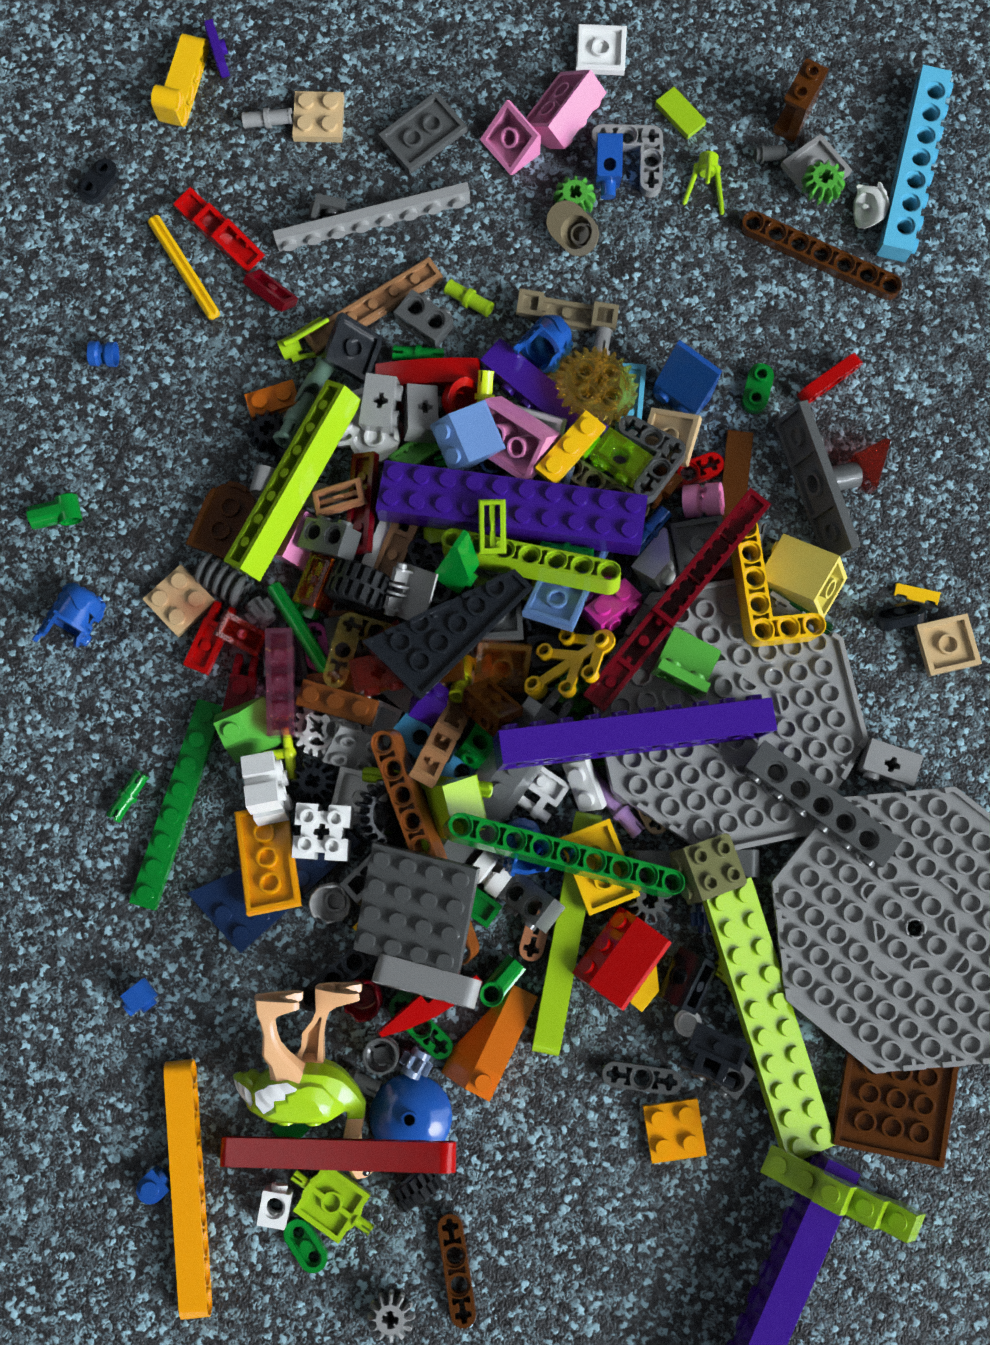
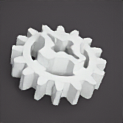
(309, 731)

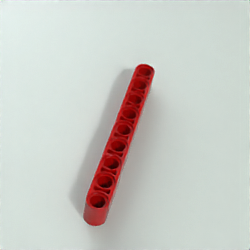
(339, 1154)

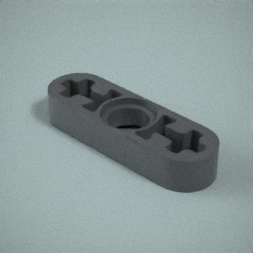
(662, 1073)

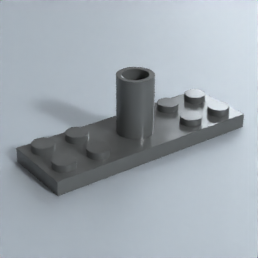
(819, 481)

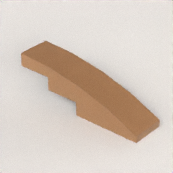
(439, 744)

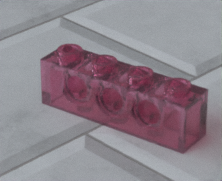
(280, 683)

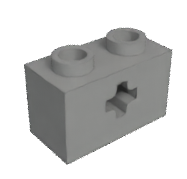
(375, 389)
(420, 411)
(904, 764)

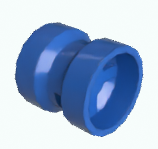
(103, 353)

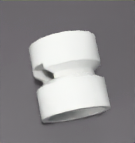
(491, 873)

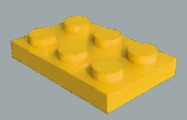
(594, 893)

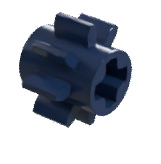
(700, 920)

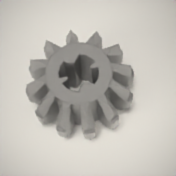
(400, 1310)

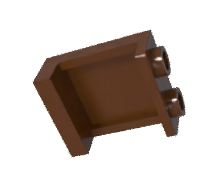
(800, 99)

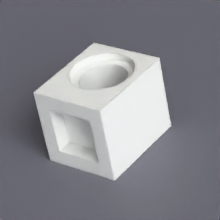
(267, 1215)

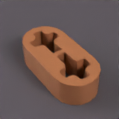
(526, 939)

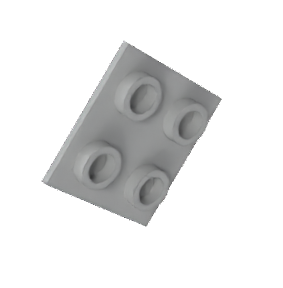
(412, 591)
(352, 746)

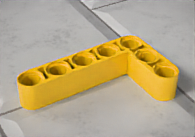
(760, 594)

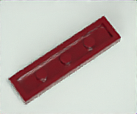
(366, 467)

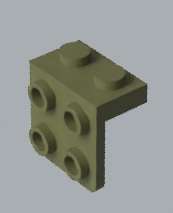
(708, 868)

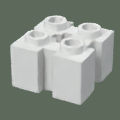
(266, 788)
(311, 819)

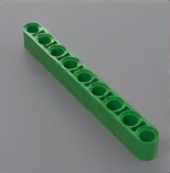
(577, 853)

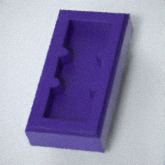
(218, 48)

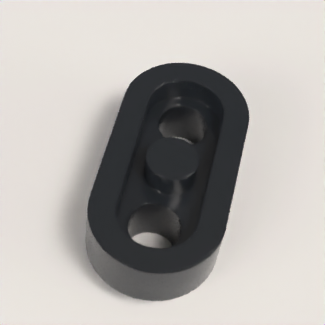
(99, 181)
(899, 615)

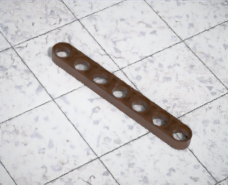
(833, 254)

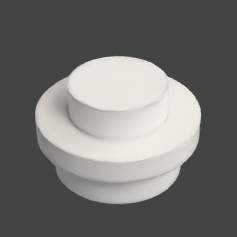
(685, 1022)

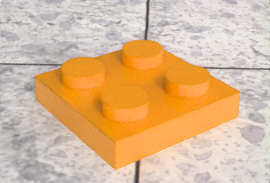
(674, 1130)

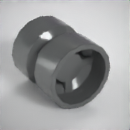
(381, 1055)

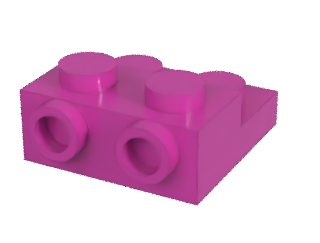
(609, 610)

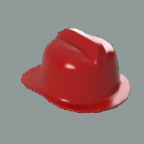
(458, 395)

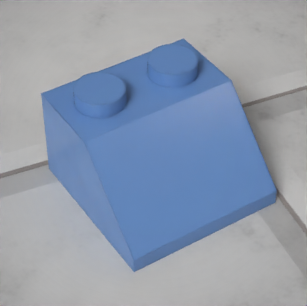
(467, 436)

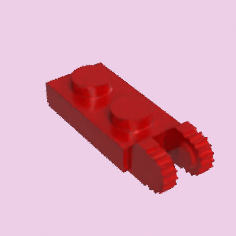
(205, 645)

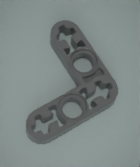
(659, 451)

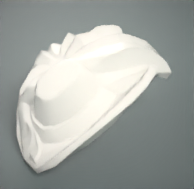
(870, 205)

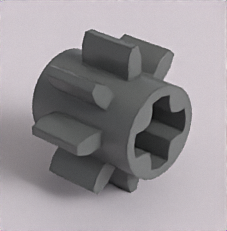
(260, 612)

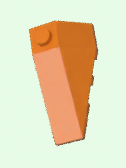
(486, 1048)

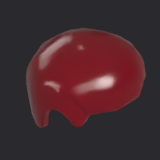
(369, 1004)

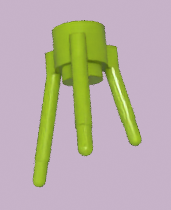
(707, 168)
(291, 346)

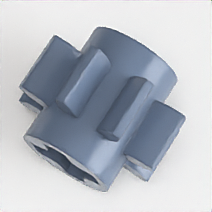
(415, 1062)

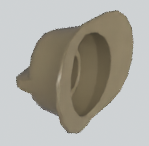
(572, 228)

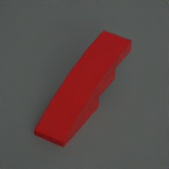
(219, 230)
(431, 370)
(415, 1013)

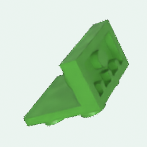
(686, 662)

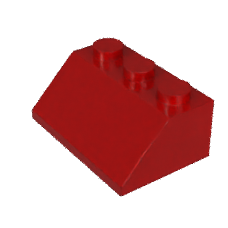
(621, 958)

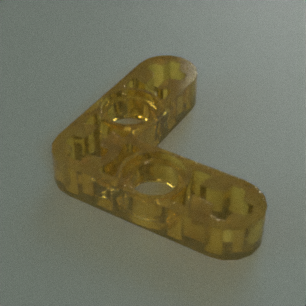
(351, 639)

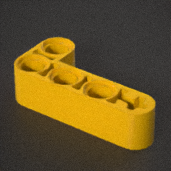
(175, 99)

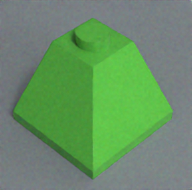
(245, 729)

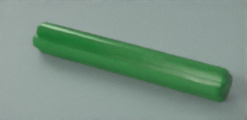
(298, 625)

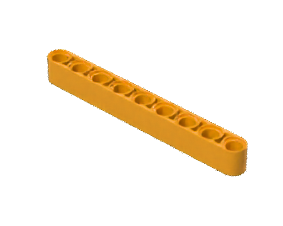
(187, 1189)

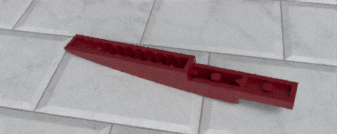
(676, 600)

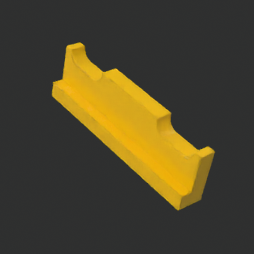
(917, 594)

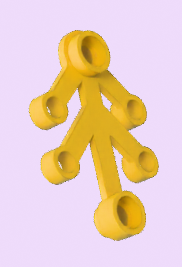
(571, 662)

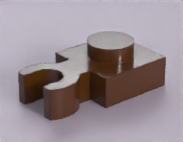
(671, 486)

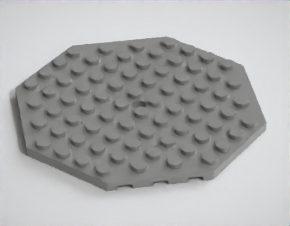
(704, 787)
(848, 943)

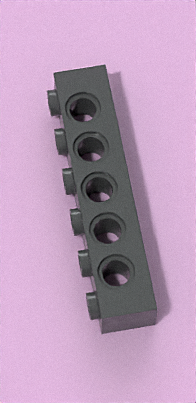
(882, 840)

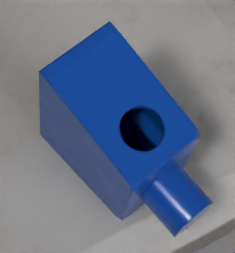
(608, 163)

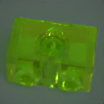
(616, 444)

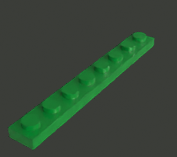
(176, 806)

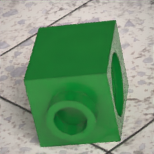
(475, 747)

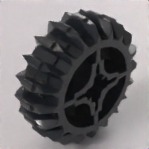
(375, 829)

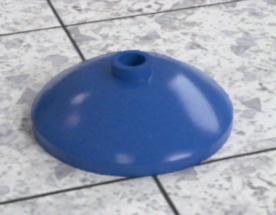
(406, 1096)

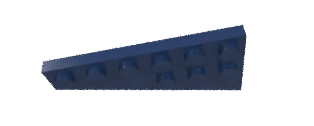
(225, 901)

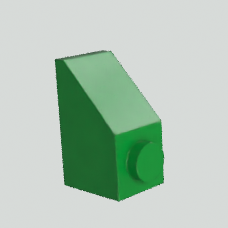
(459, 565)

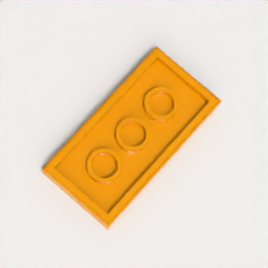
(267, 865)

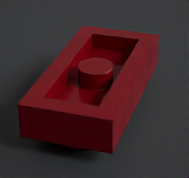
(270, 290)

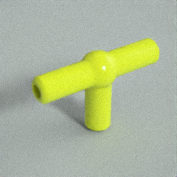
(289, 754)

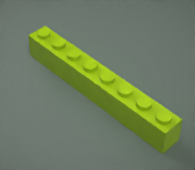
(293, 480)

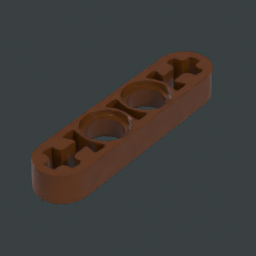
(455, 1269)

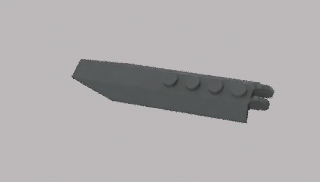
(511, 783)

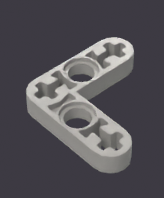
(646, 149)

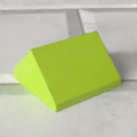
(454, 797)

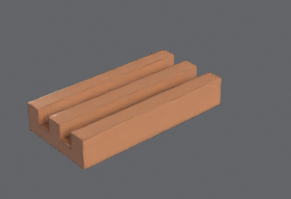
(361, 500)

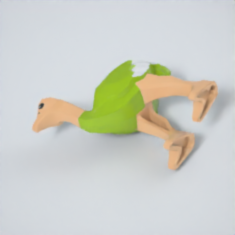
(303, 1084)

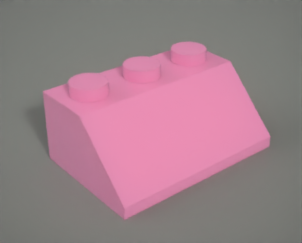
(566, 107)
(524, 437)

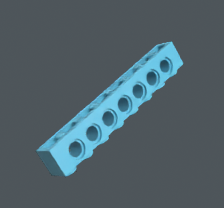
(936, 84)

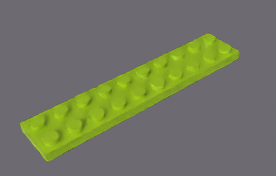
(768, 1022)

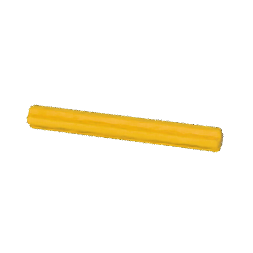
(183, 267)

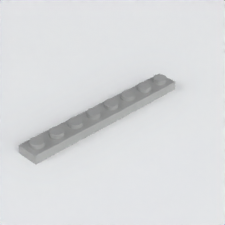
(372, 216)

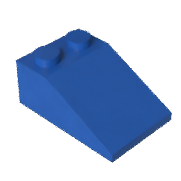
(686, 380)

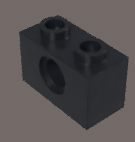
(699, 974)

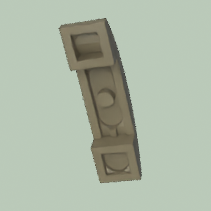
(577, 315)

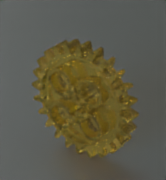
(596, 385)

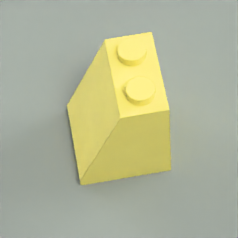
(805, 574)

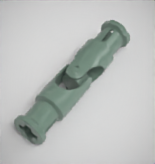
(296, 414)

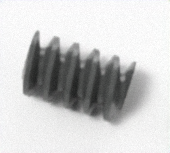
(221, 581)

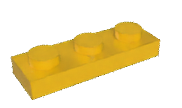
(570, 448)

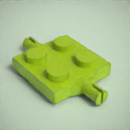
(332, 1203)

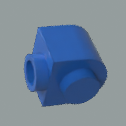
(139, 997)
(153, 1185)

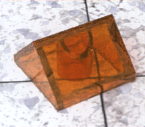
(503, 663)

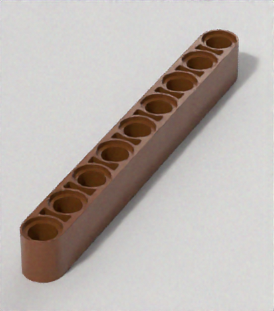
(416, 804)

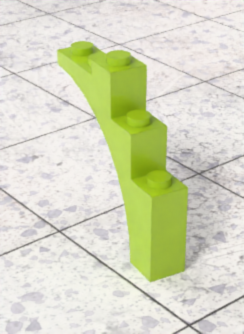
(843, 1196)

